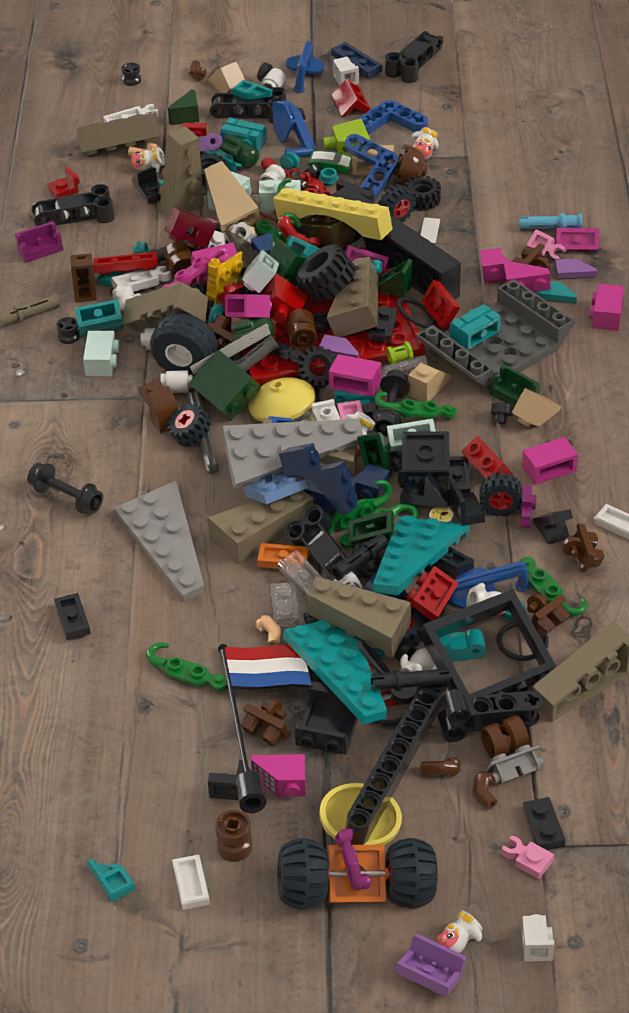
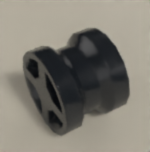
(131, 74)
(68, 330)

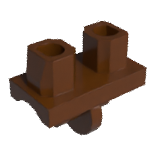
(533, 257)
(219, 328)
(582, 547)
(538, 606)
(274, 727)

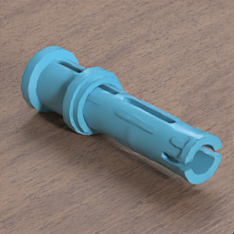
(551, 222)

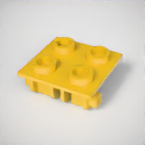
(222, 274)

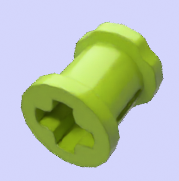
(399, 353)

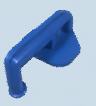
(304, 64)
(287, 117)
(488, 577)

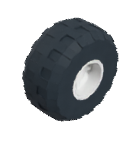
(182, 342)

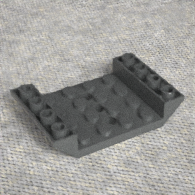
(527, 334)

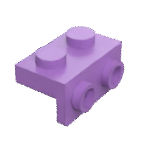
(431, 965)

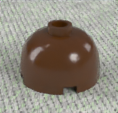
(410, 165)

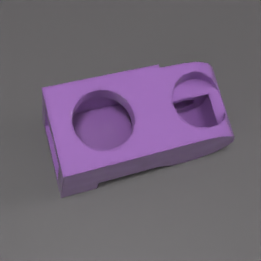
(210, 142)

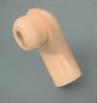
(273, 629)

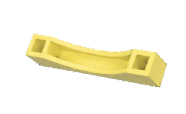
(368, 219)

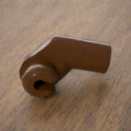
(196, 72)
(446, 768)
(480, 789)

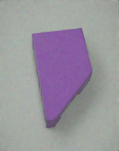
(573, 269)
(339, 346)

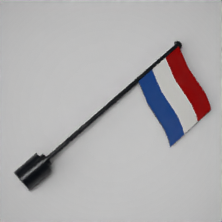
(258, 670)

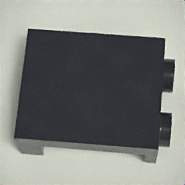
(326, 722)

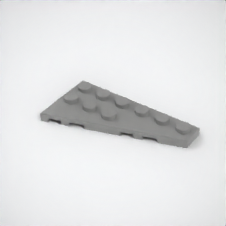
(255, 448)

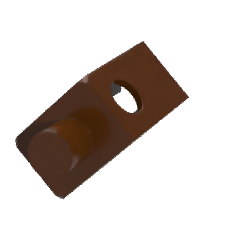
(82, 273)

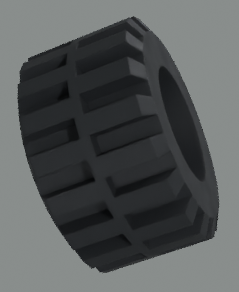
(325, 273)

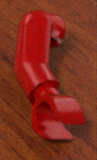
(266, 162)
(314, 183)
(288, 230)

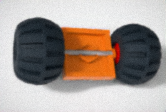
(406, 874)

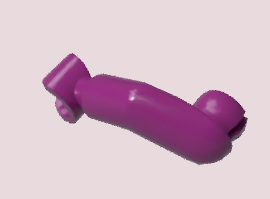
(357, 880)

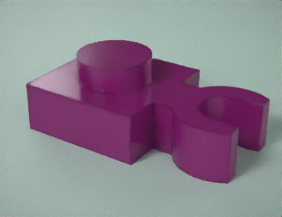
(528, 503)

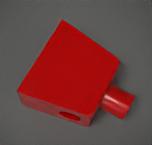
(283, 297)

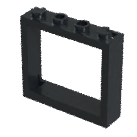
(477, 612)

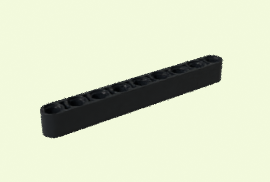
(393, 762)

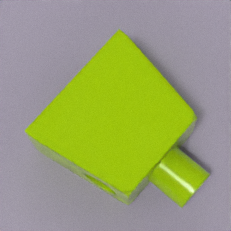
(341, 132)

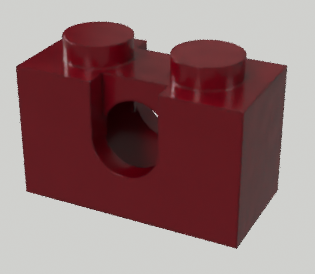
(181, 220)

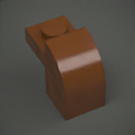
(160, 403)

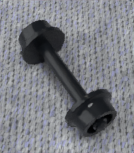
(396, 386)
(87, 499)

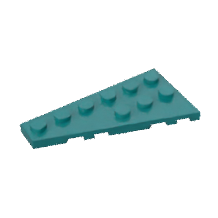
(412, 548)
(339, 665)

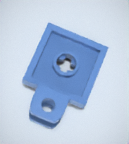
(275, 487)

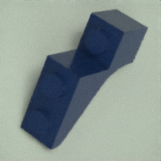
(331, 479)
(362, 484)

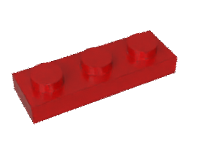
(125, 263)

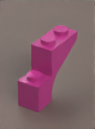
(499, 268)

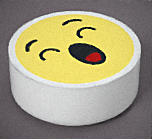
(441, 514)

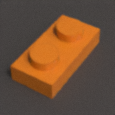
(272, 554)

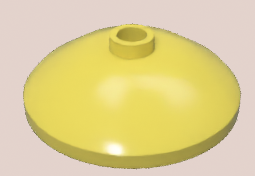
(282, 398)
(337, 805)

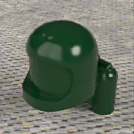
(240, 150)
(246, 326)

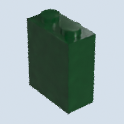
(225, 385)

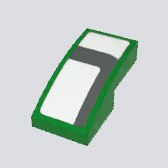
(331, 159)

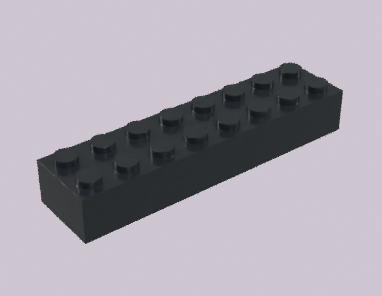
(403, 243)

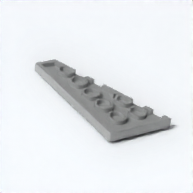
(163, 533)

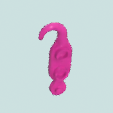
(199, 267)

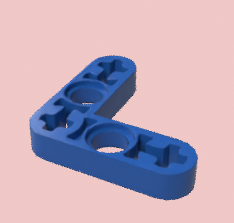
(393, 111)
(377, 161)

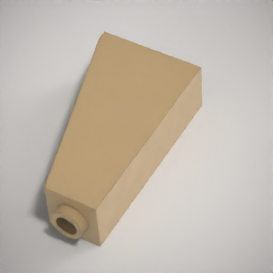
(229, 198)

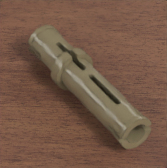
(18, 312)

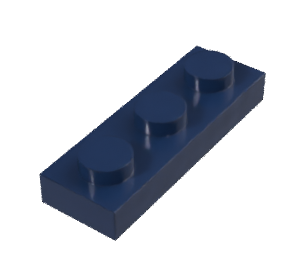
(367, 66)

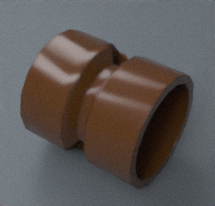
(178, 256)
(301, 329)
(504, 737)
(233, 835)

